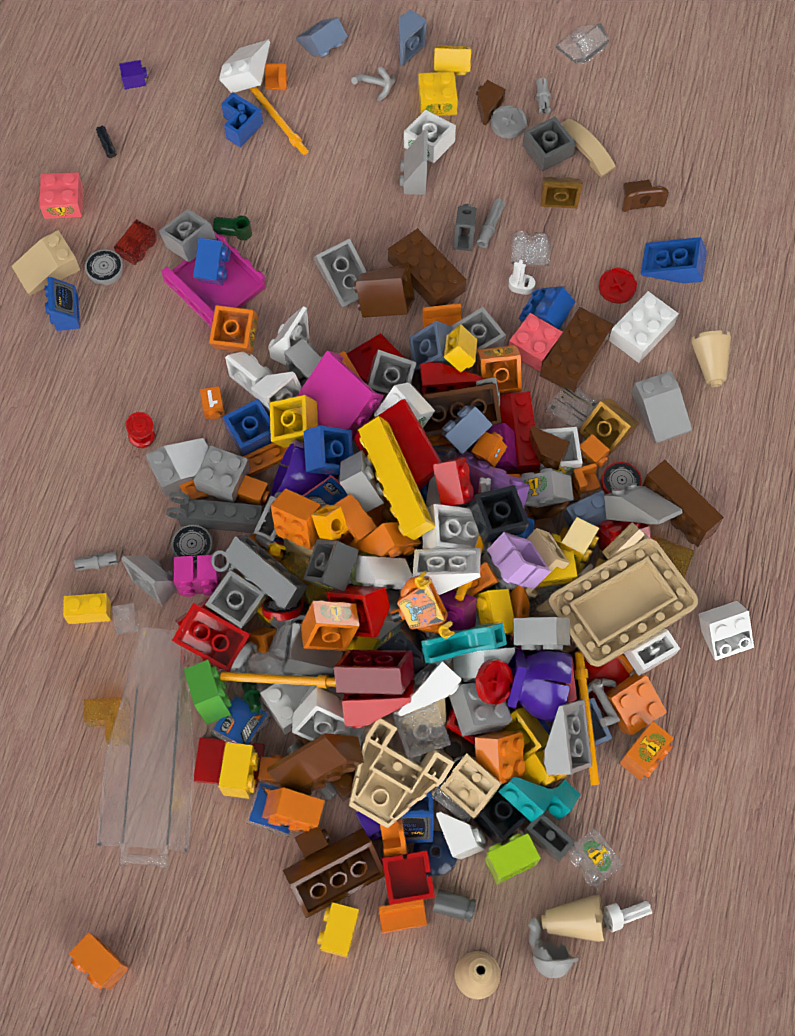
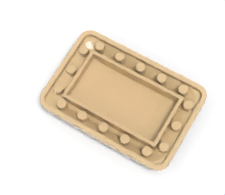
(623, 602)

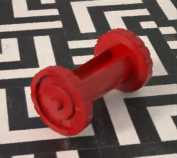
(140, 430)

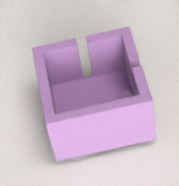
(518, 560)

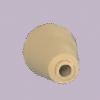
(712, 353)
(577, 919)
(472, 983)

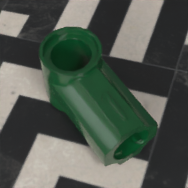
(236, 227)

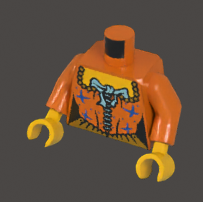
(422, 607)

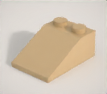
(45, 259)

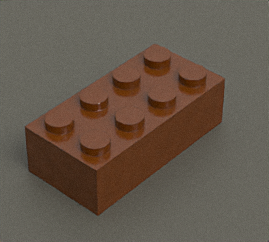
(430, 270)
(576, 350)
(698, 516)

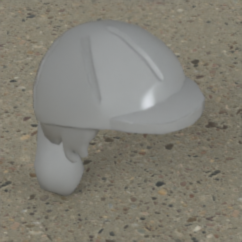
(547, 957)

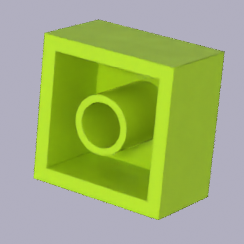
(511, 858)

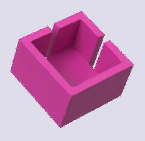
(196, 581)

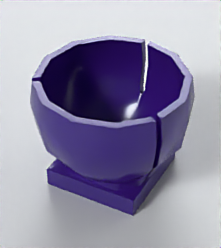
(295, 476)
(536, 682)

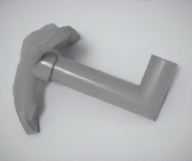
(386, 82)
(597, 687)

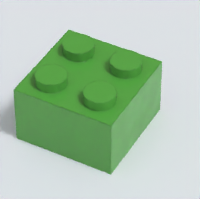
(208, 691)

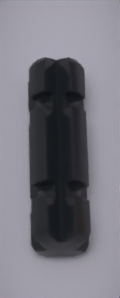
(106, 141)

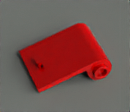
(363, 355)

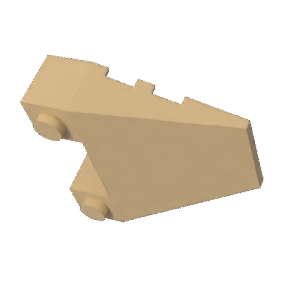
(390, 781)

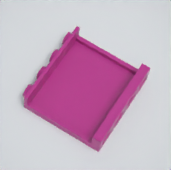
(239, 288)
(340, 395)

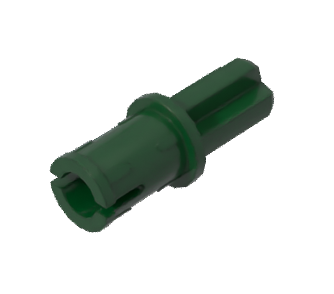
(252, 697)

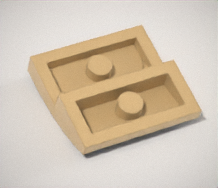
(470, 786)

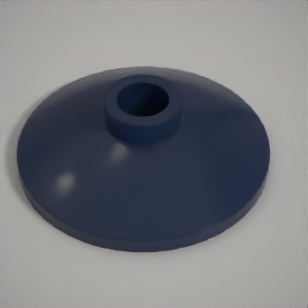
(441, 863)

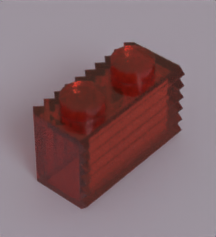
(135, 242)

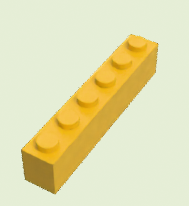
(396, 479)

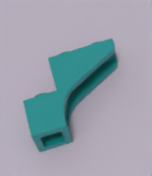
(464, 641)
(534, 799)

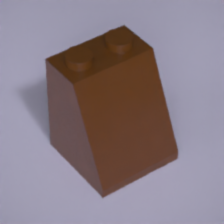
(385, 291)

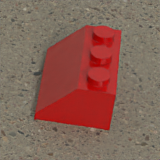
(371, 607)

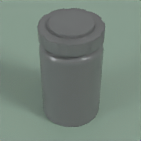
(454, 905)

